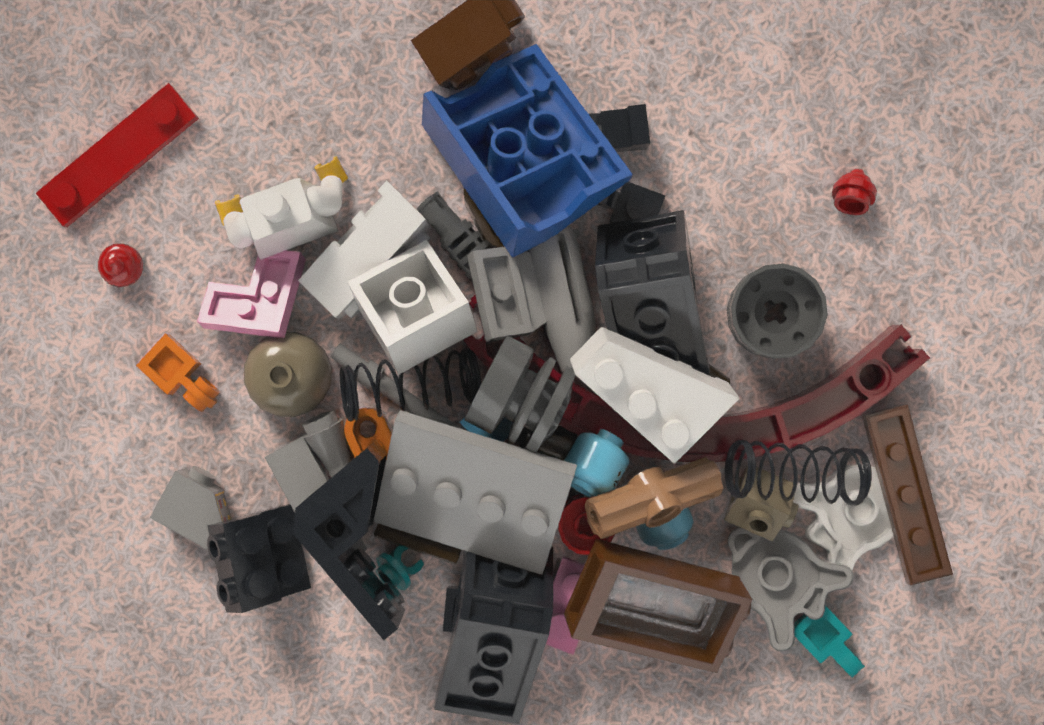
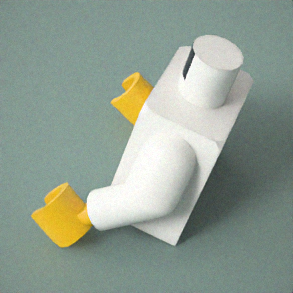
(285, 213)

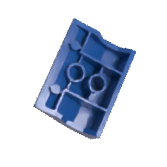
(524, 149)

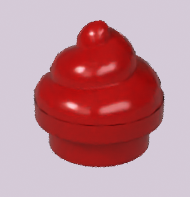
(854, 193)
(120, 265)

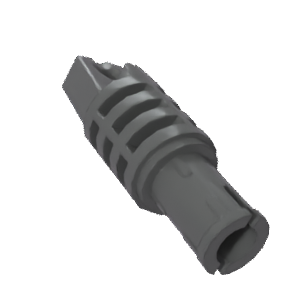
(455, 234)

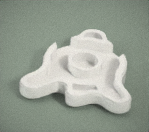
(842, 528)

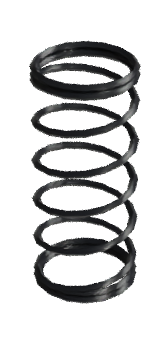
(349, 392)
(865, 478)

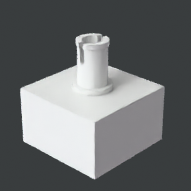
(413, 306)

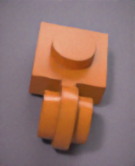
(171, 366)

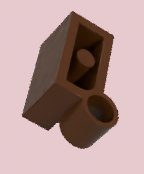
(468, 40)

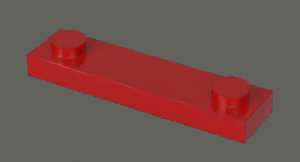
(117, 155)

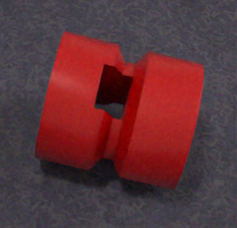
(574, 526)

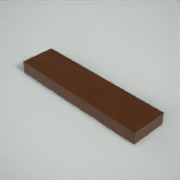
(907, 494)

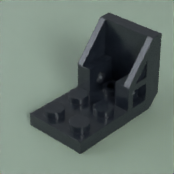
(651, 286)
(353, 500)
(496, 638)

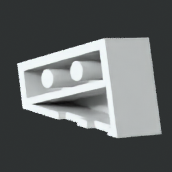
(375, 237)
(652, 392)

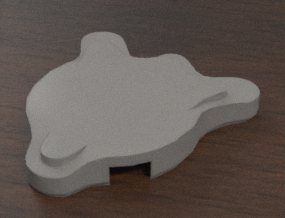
(784, 580)

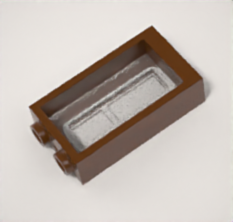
(657, 606)

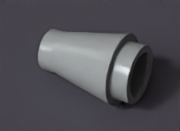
(328, 440)

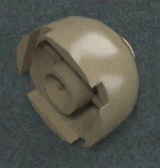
(287, 374)

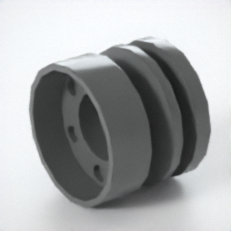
(802, 314)
(521, 395)

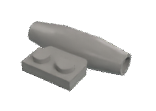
(533, 290)

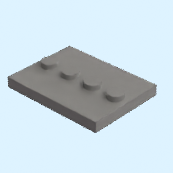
(472, 492)

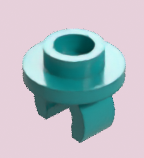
(393, 570)

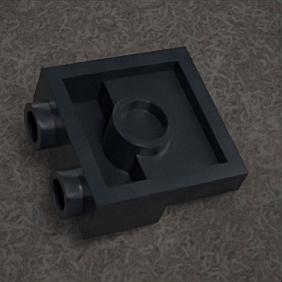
(257, 559)

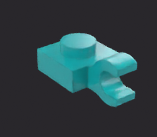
(827, 638)

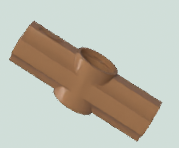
(653, 497)

